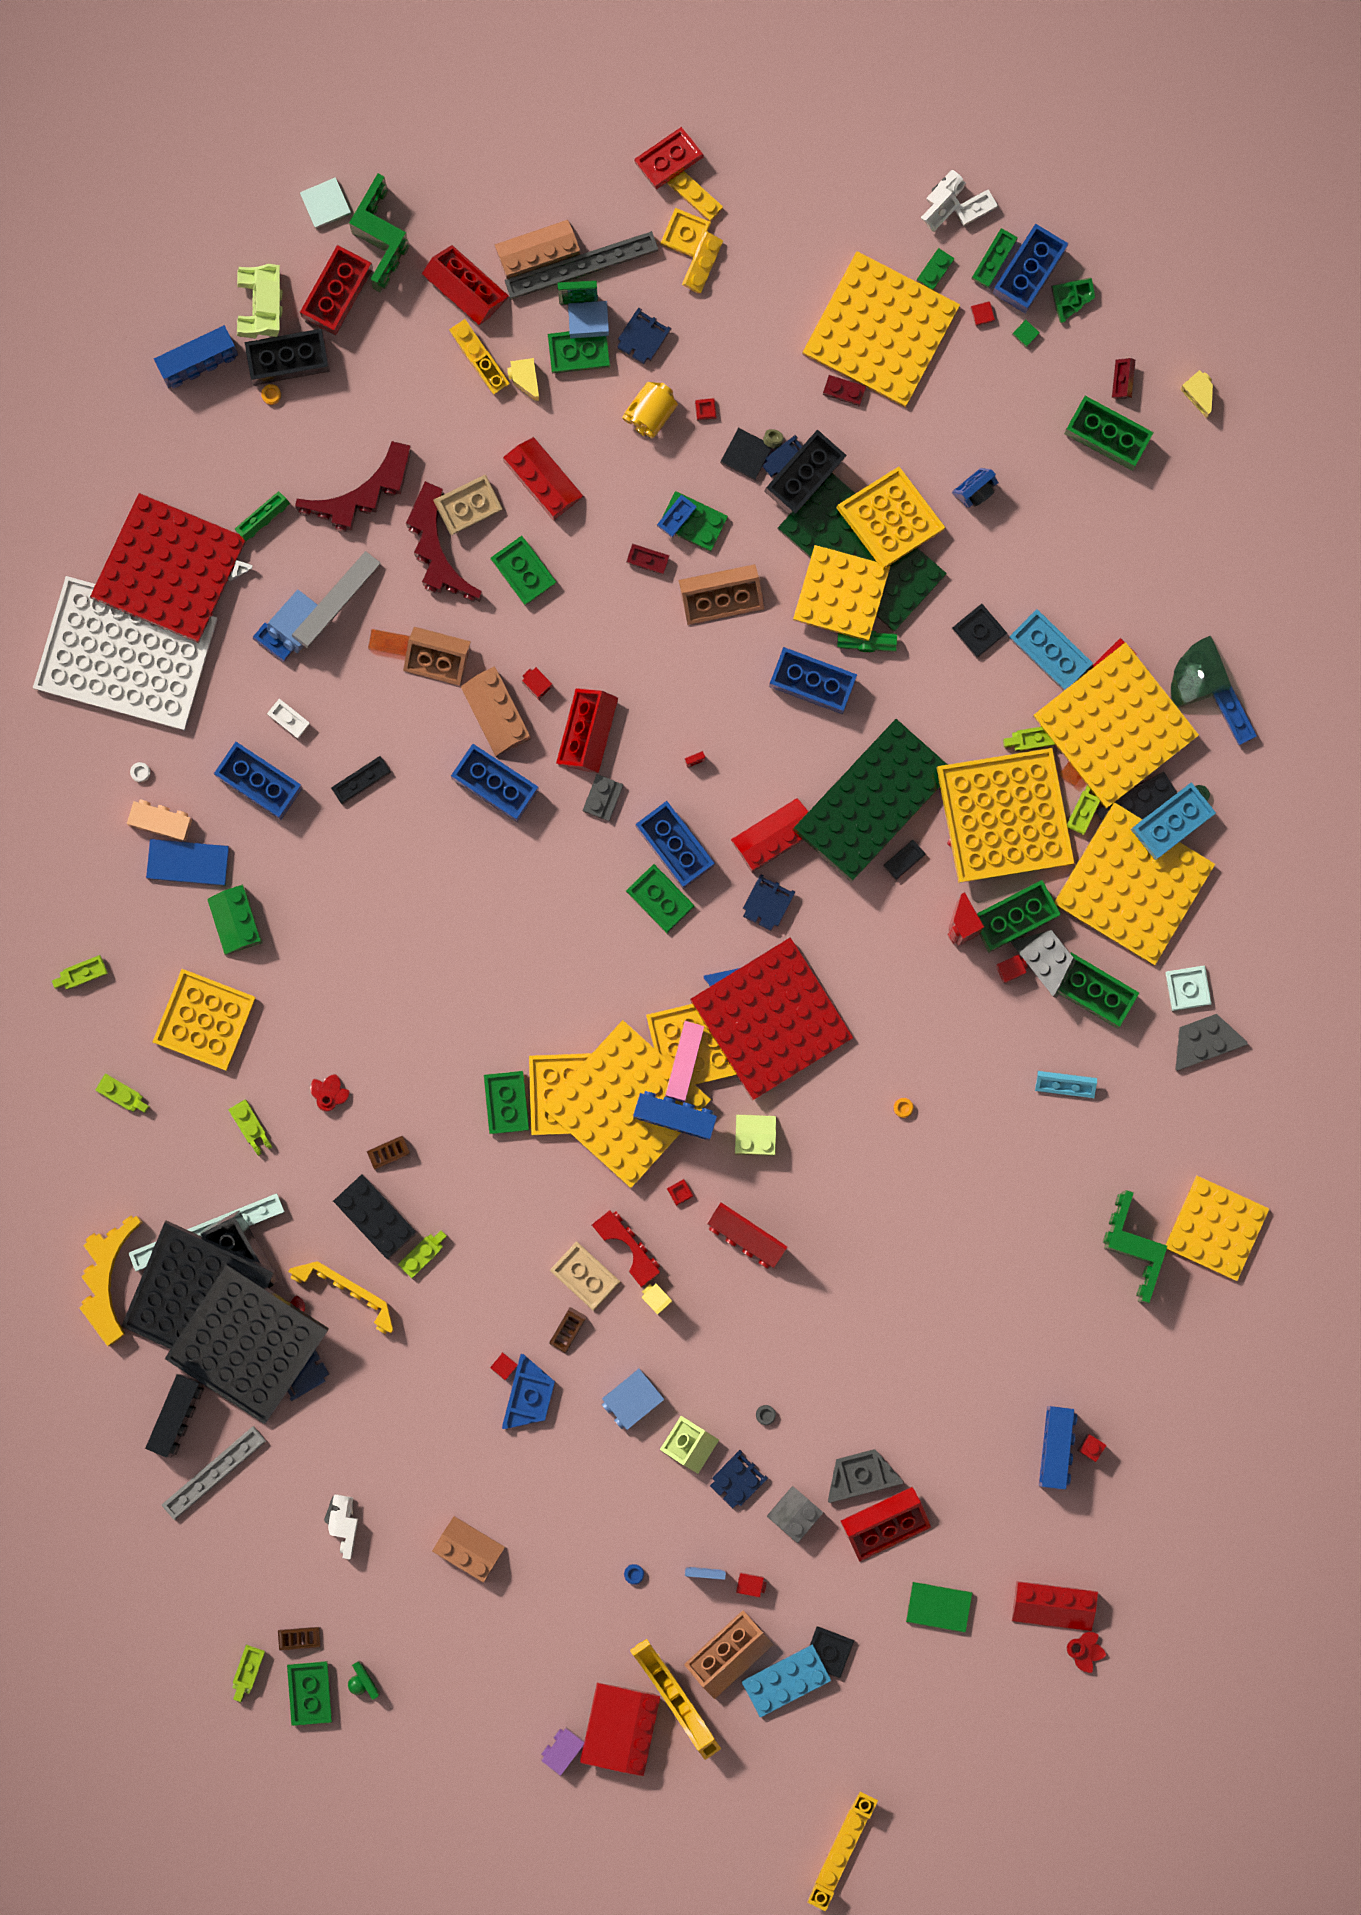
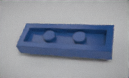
(1235, 716)

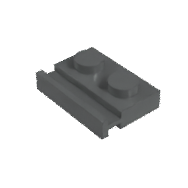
(602, 797)

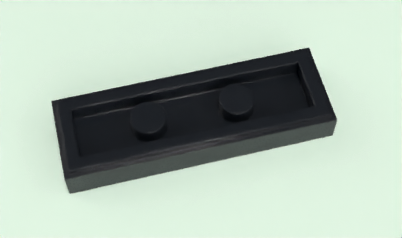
(361, 780)

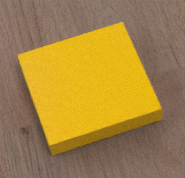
(684, 232)

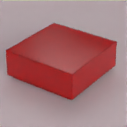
(982, 313)
(705, 409)
(695, 759)
(680, 1192)
(504, 1366)

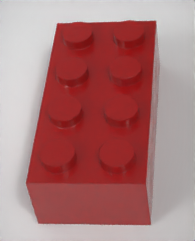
(336, 290)

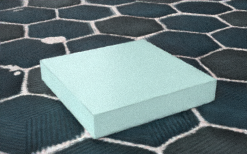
(325, 203)
(1188, 988)

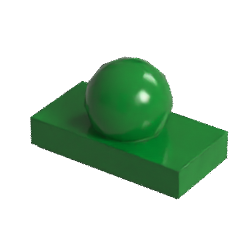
(361, 1682)

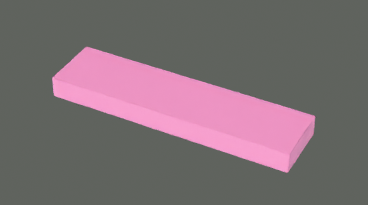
(684, 1061)

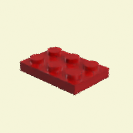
(668, 158)

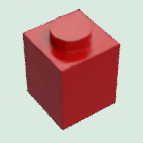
(536, 682)
(1011, 968)
(1091, 1448)
(751, 1585)

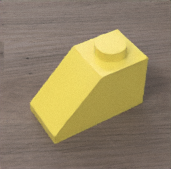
(524, 377)
(1199, 392)
(656, 1298)

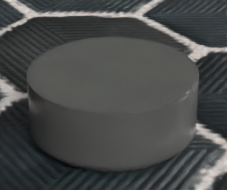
(765, 1414)

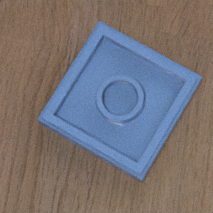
(588, 319)
(705, 1573)

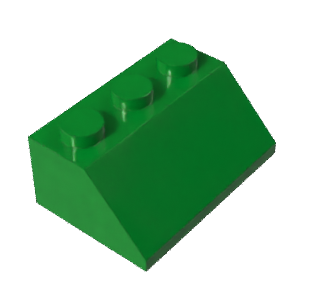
(234, 919)

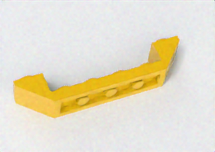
(383, 1320)
(841, 1850)

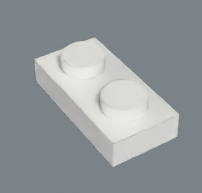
(976, 207)
(288, 718)

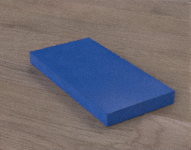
(187, 862)

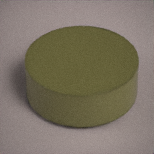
(773, 438)

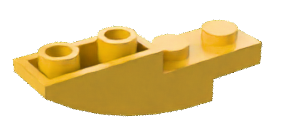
(478, 357)

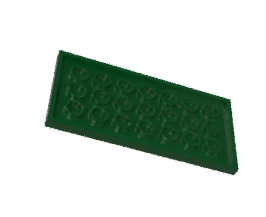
(823, 525)
(872, 800)

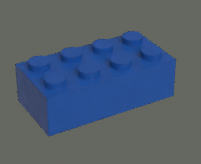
(1030, 268)
(196, 357)
(813, 680)
(258, 780)
(495, 782)
(674, 845)
(675, 1116)
(1056, 1447)

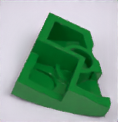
(1072, 296)

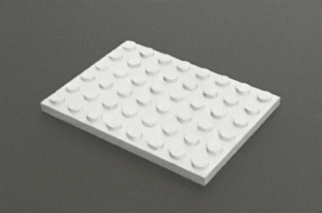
(120, 660)

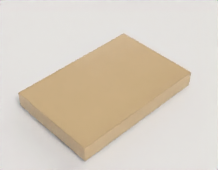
(468, 504)
(585, 1276)

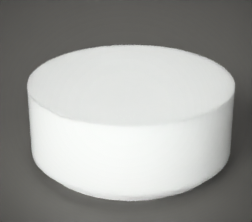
(140, 772)

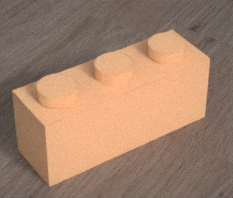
(159, 820)

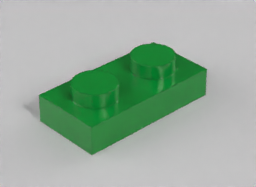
(935, 269)

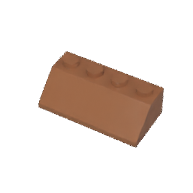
(537, 249)
(721, 594)
(495, 711)
(728, 1654)

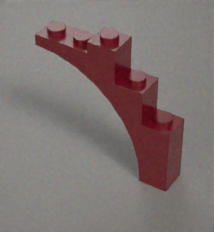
(366, 497)
(439, 573)

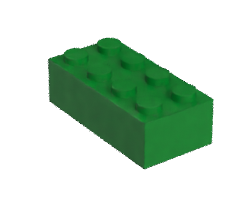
(1108, 433)
(1017, 916)
(1098, 992)

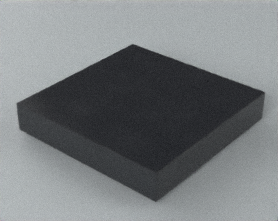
(746, 454)
(979, 630)
(832, 1649)

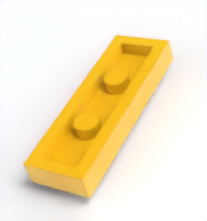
(695, 196)
(702, 262)

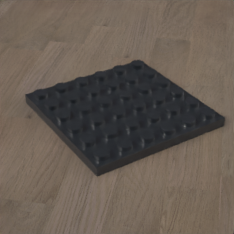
(178, 1280)
(246, 1343)

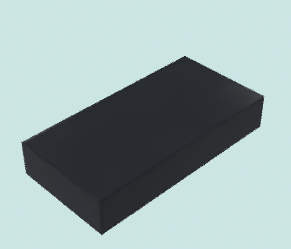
(904, 859)

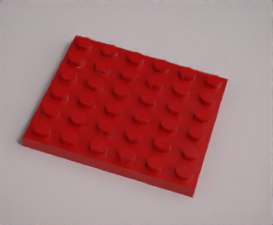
(168, 567)
(771, 1018)

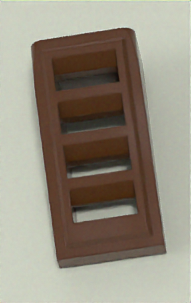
(404, 1147)
(578, 1316)
(281, 1638)

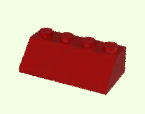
(465, 284)
(542, 478)
(587, 730)
(770, 836)
(964, 922)
(886, 1524)
(1054, 1605)

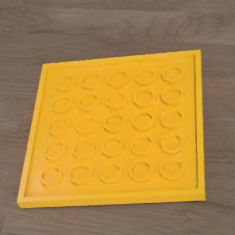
(881, 329)
(1115, 725)
(1005, 815)
(1129, 892)
(602, 1097)

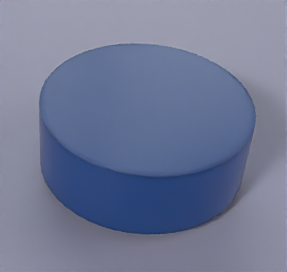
(634, 1574)

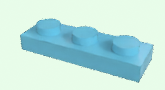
(1066, 1084)

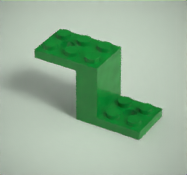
(379, 233)
(1134, 1246)

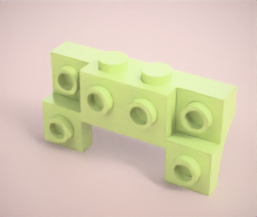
(265, 303)

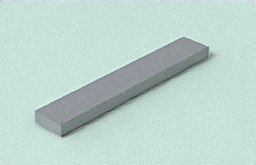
(336, 599)
(213, 1473)

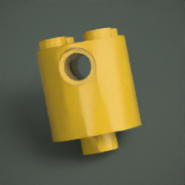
(651, 408)

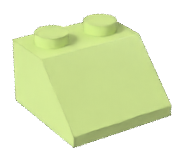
(755, 1135)
(689, 1444)

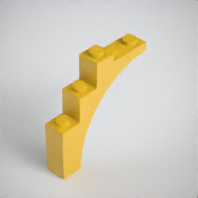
(104, 1252)
(676, 1699)

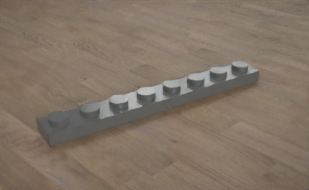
(581, 265)

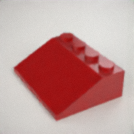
(746, 1235)
(620, 1729)

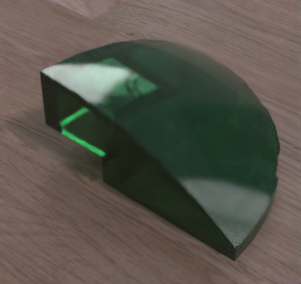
(1199, 674)

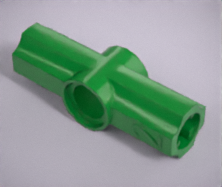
(877, 642)

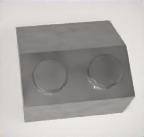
(795, 1514)

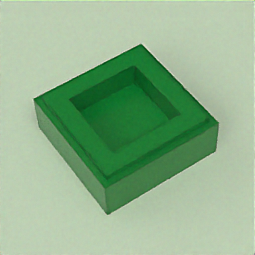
(1025, 333)

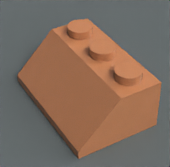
(436, 655)
(468, 1549)

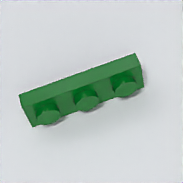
(994, 258)
(262, 516)

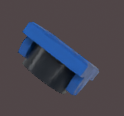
(976, 488)

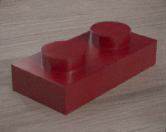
(1123, 378)
(844, 390)
(647, 559)

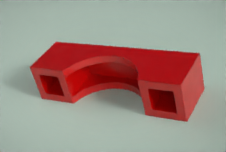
(642, 1267)

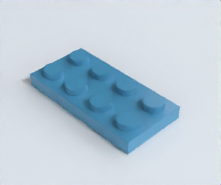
(1050, 650)
(1173, 821)
(786, 1680)

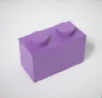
(562, 1751)

